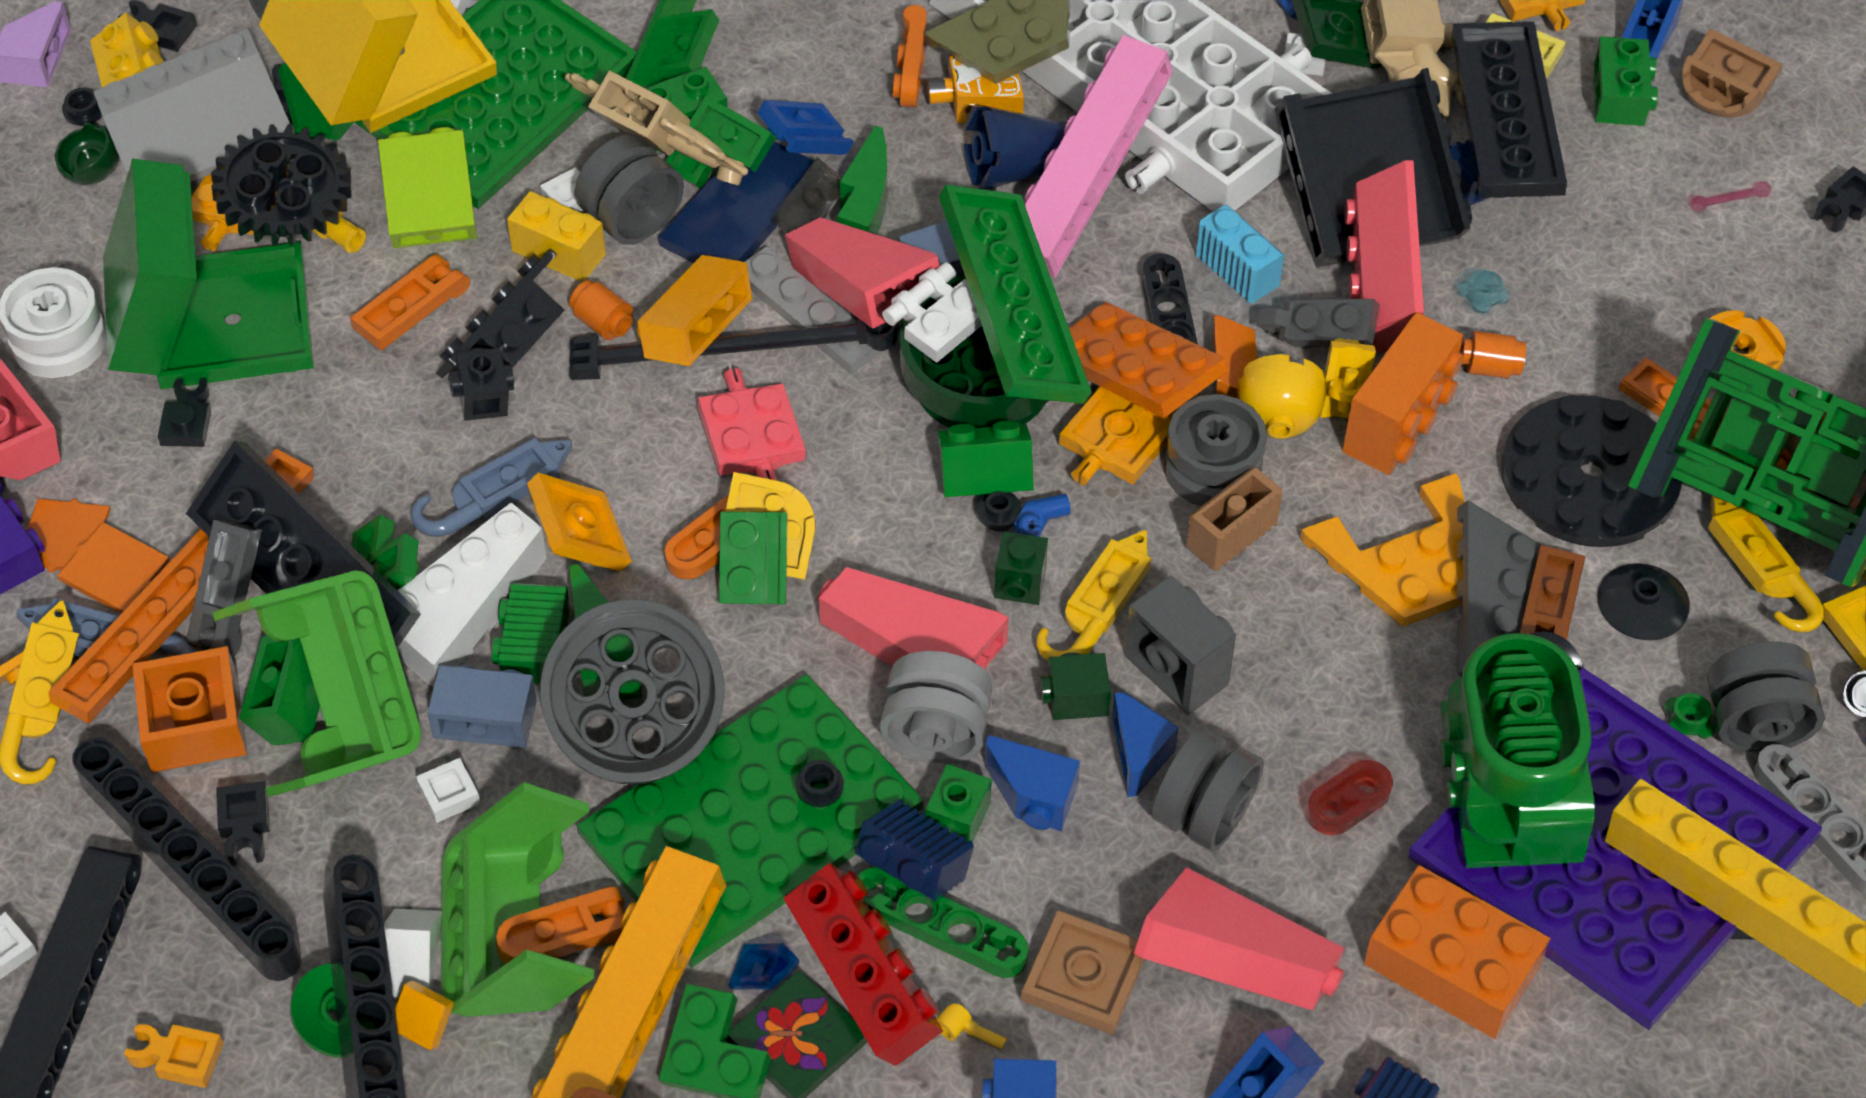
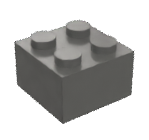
(1180, 644)

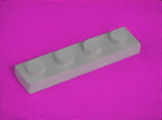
(804, 306)

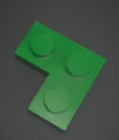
(731, 132)
(391, 558)
(699, 1054)

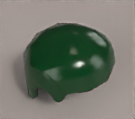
(86, 155)

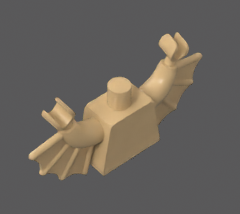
(1406, 40)
(655, 122)

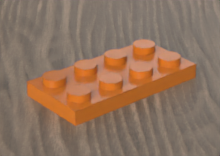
(1143, 359)

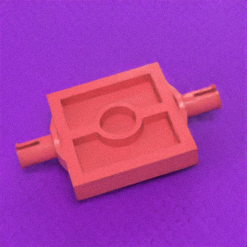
(751, 428)

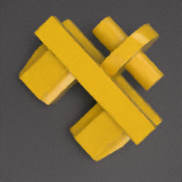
(1345, 372)

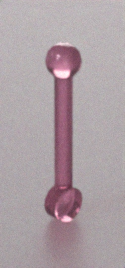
(1761, 189)

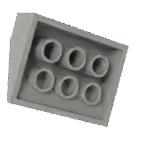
(193, 106)

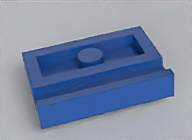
(805, 127)

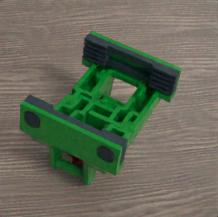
(1756, 433)

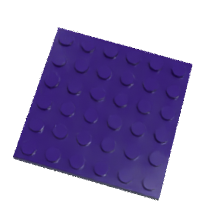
(1611, 916)

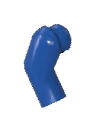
(1037, 512)

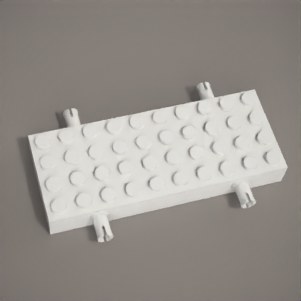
(1217, 114)

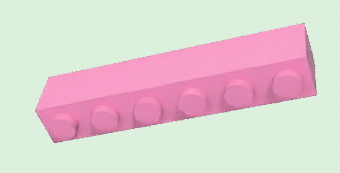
(1095, 146)

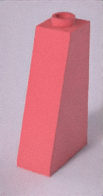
(857, 266)
(902, 619)
(1238, 943)

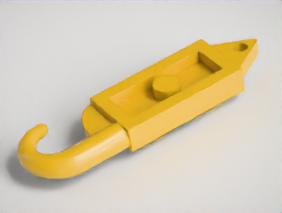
(1764, 561)
(1102, 594)
(30, 713)

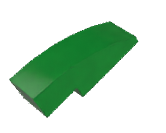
(865, 186)

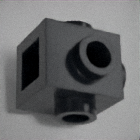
(482, 383)

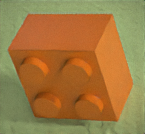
(189, 709)

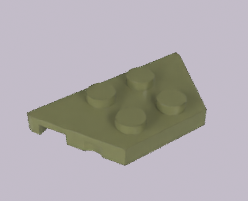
(1005, 35)

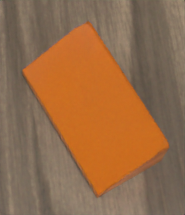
(1238, 347)

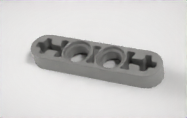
(1831, 816)

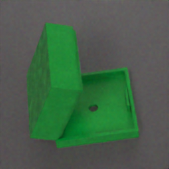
(172, 306)

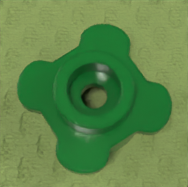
(1691, 705)

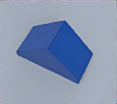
(1654, 22)
(1143, 741)

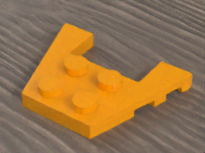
(1411, 573)

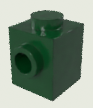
(1021, 568)
(1076, 686)

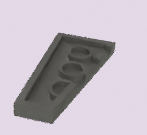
(1494, 581)

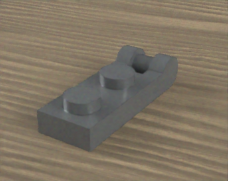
(221, 584)

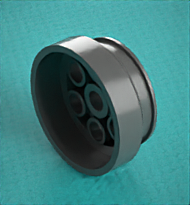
(649, 629)

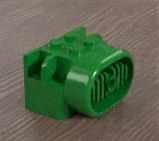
(1519, 754)

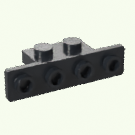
(517, 321)

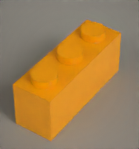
(695, 310)

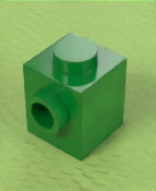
(960, 801)

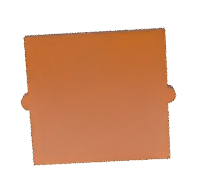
(63, 527)
(112, 567)

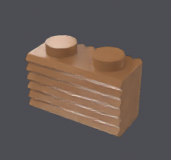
(1234, 518)

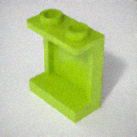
(427, 188)

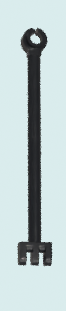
(588, 356)

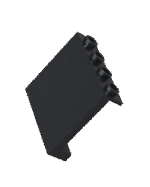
(1358, 133)

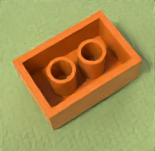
(1403, 394)
(1456, 951)

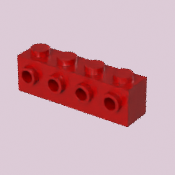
(863, 964)

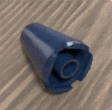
(1008, 145)

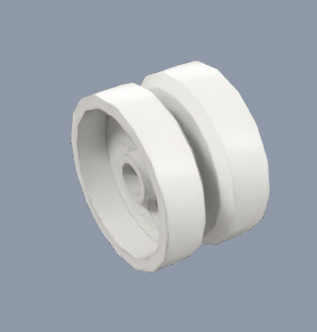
(52, 322)

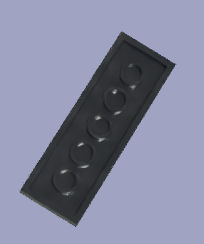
(1508, 110)
(294, 539)

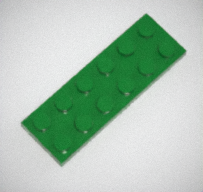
(1014, 295)

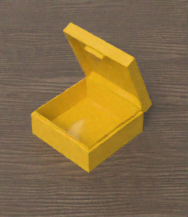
(352, 58)

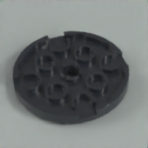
(1547, 480)

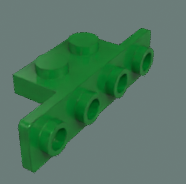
(673, 42)

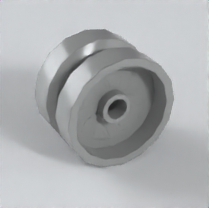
(936, 707)

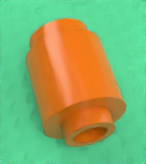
(601, 309)
(1493, 354)

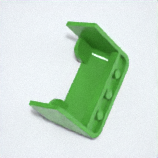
(351, 669)
(490, 876)

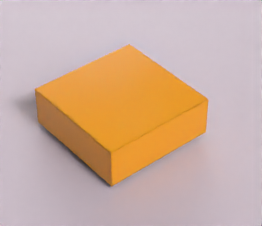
(422, 1015)

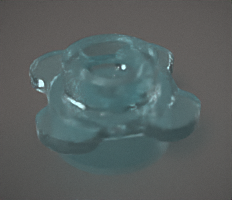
(1486, 282)

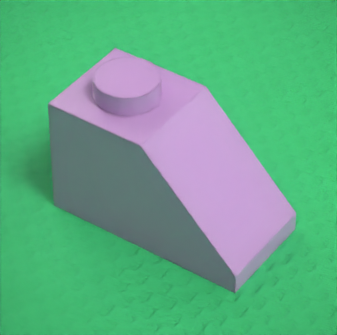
(33, 45)

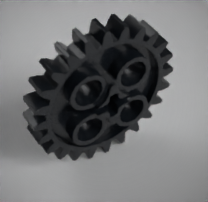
(256, 169)

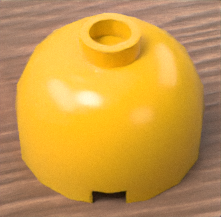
(1283, 393)

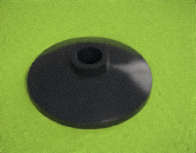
(1639, 614)

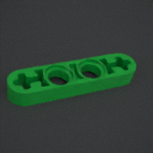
(945, 916)

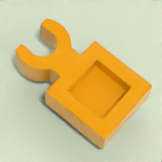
(182, 1057)

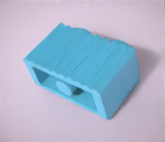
(1239, 254)

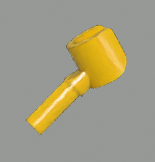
(957, 1019)

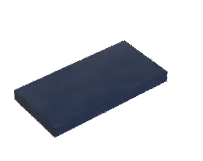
(733, 218)

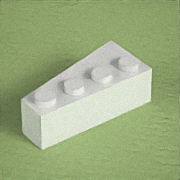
(464, 590)

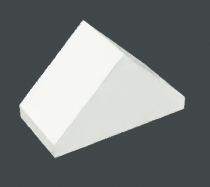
(412, 947)

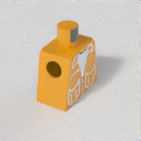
(970, 89)

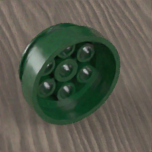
(963, 383)

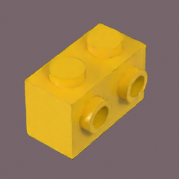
(124, 49)
(546, 225)

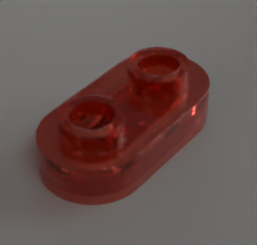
(1346, 798)

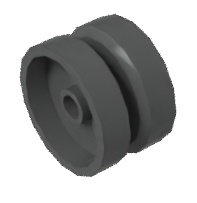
(629, 189)
(1212, 445)
(1765, 696)
(1207, 789)

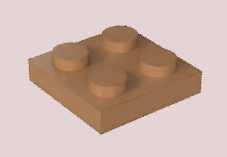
(1084, 973)

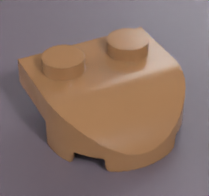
(1727, 76)

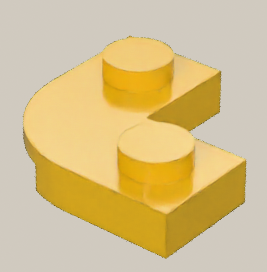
(761, 494)

